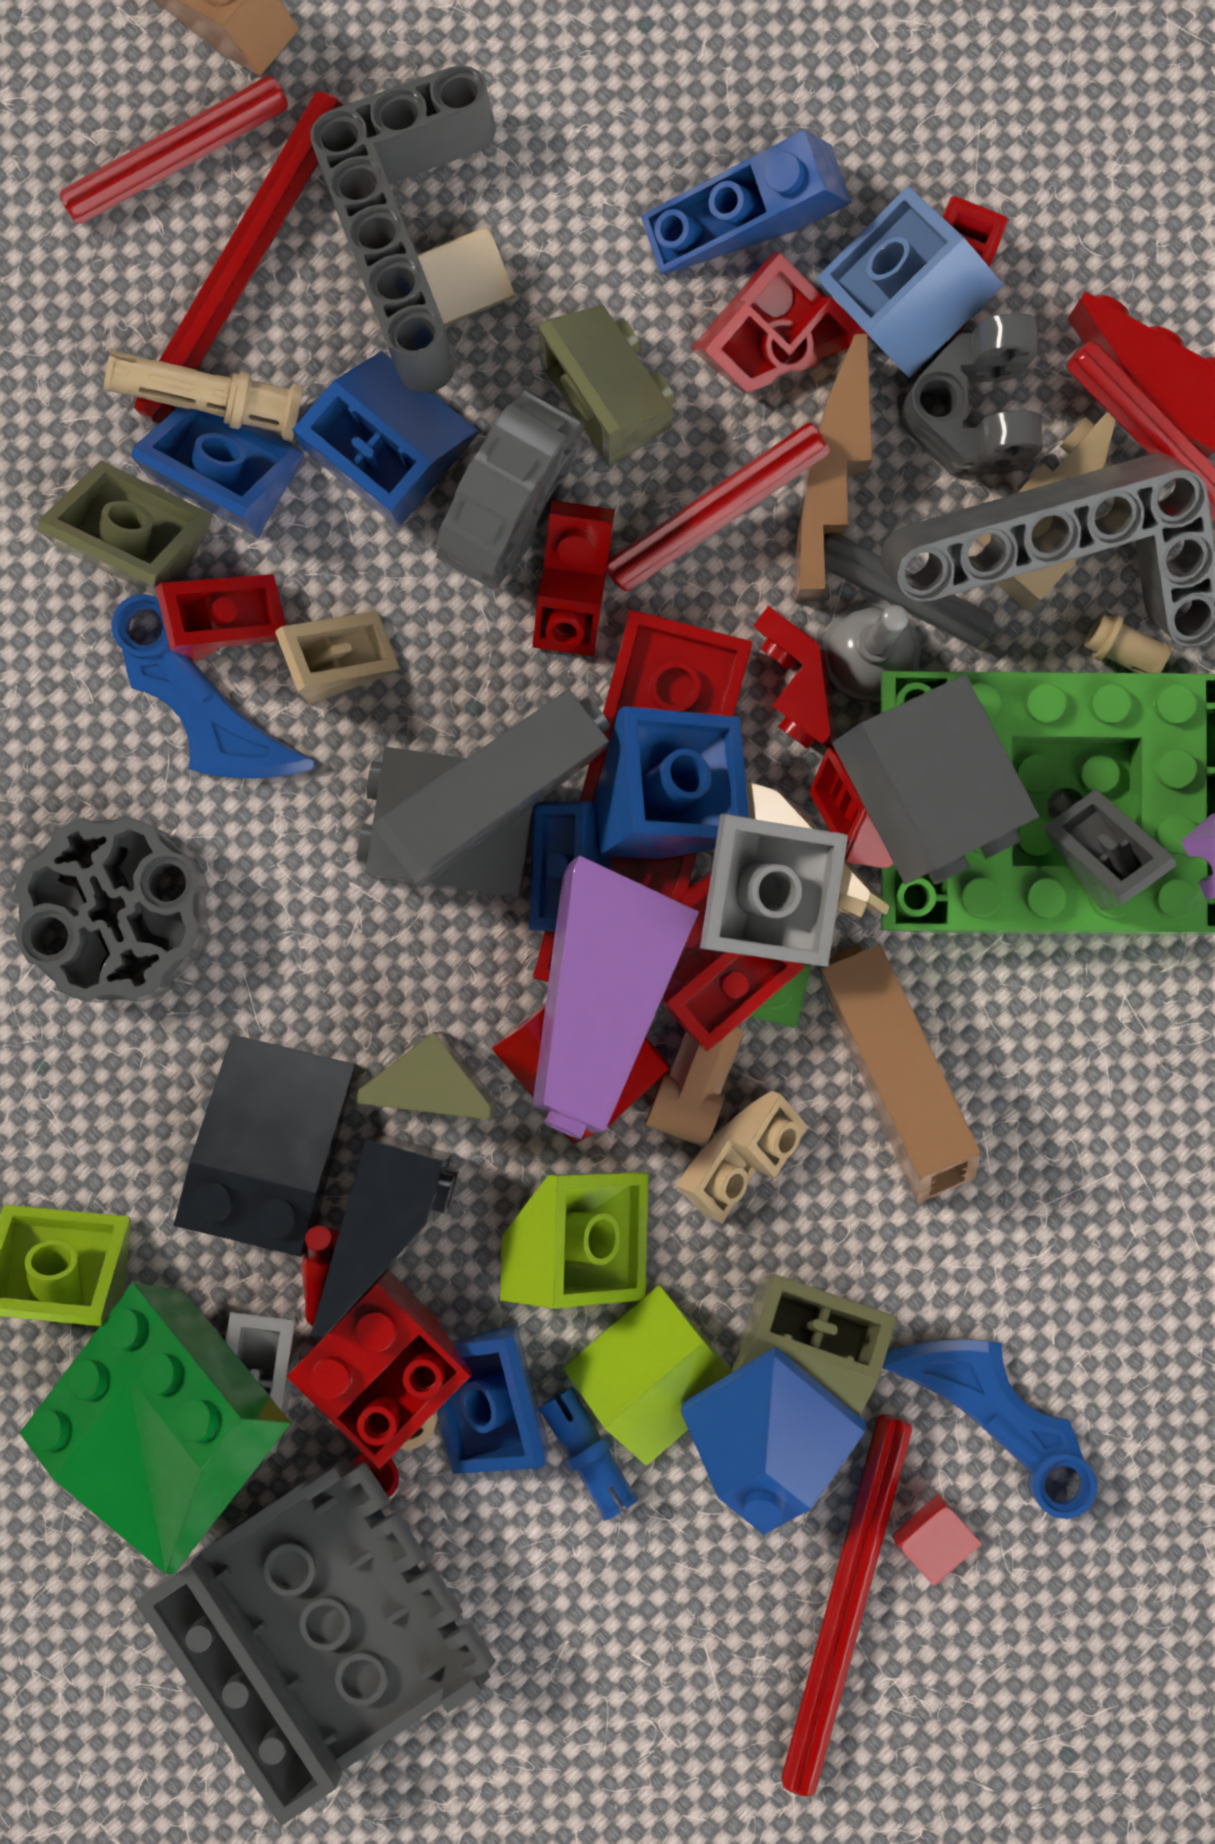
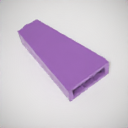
(604, 986)

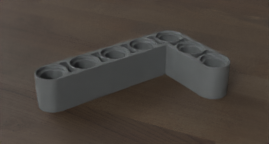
(365, 151)
(1076, 533)

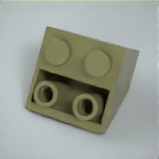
(822, 1333)

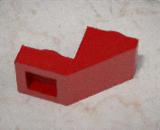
(573, 578)
(808, 695)

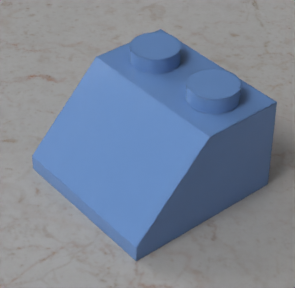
(910, 281)

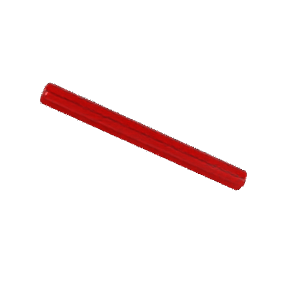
(243, 251)
(846, 1605)

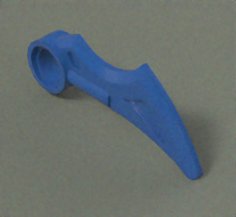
(217, 733)
(975, 1381)

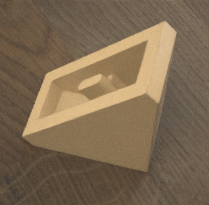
(336, 654)

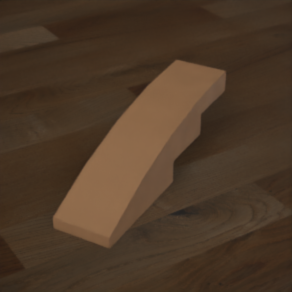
(825, 491)

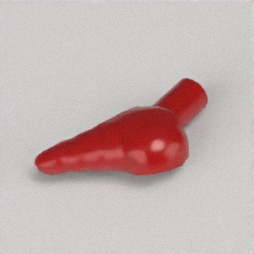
(315, 1266)

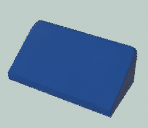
(559, 836)

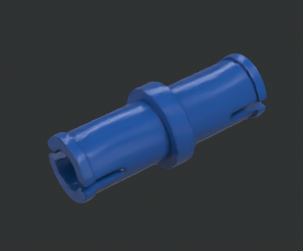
(588, 1453)

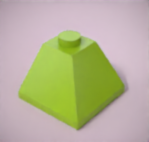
(578, 1242)

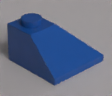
(669, 782)
(771, 1438)

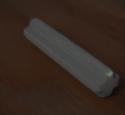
(866, 571)

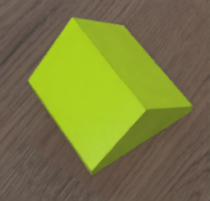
(61, 1264)
(644, 1372)

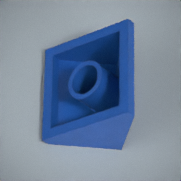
(219, 467)
(495, 1413)

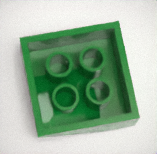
(155, 1424)

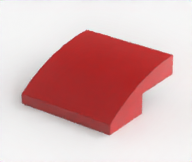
(715, 988)

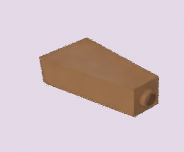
(900, 1072)

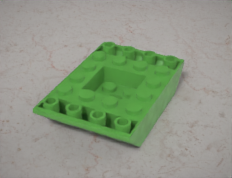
(1131, 738)

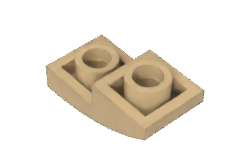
(752, 1141)

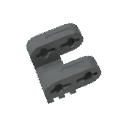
(1002, 441)

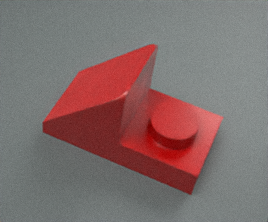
(220, 613)

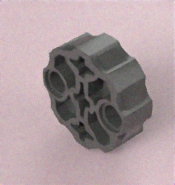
(509, 489)
(79, 966)

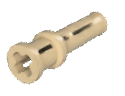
(233, 398)

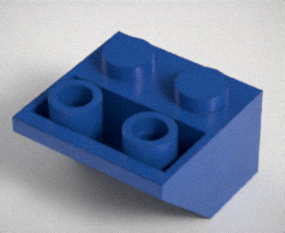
(383, 437)

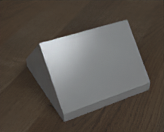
(773, 890)

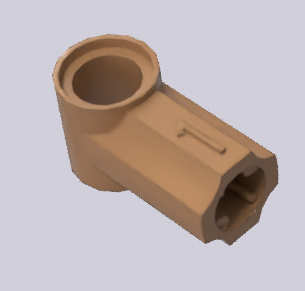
(691, 1092)

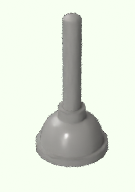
(866, 643)

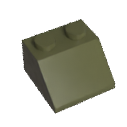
(604, 380)

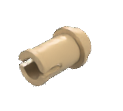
(1126, 645)

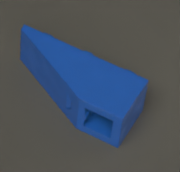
(748, 203)

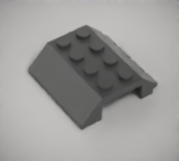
(315, 1634)

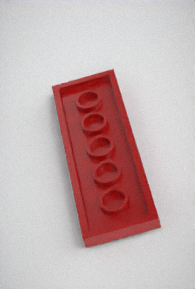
(668, 669)

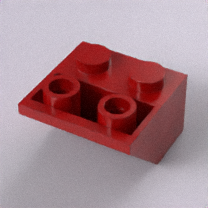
(382, 1370)

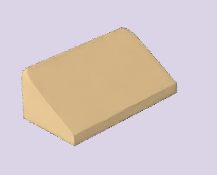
(466, 276)

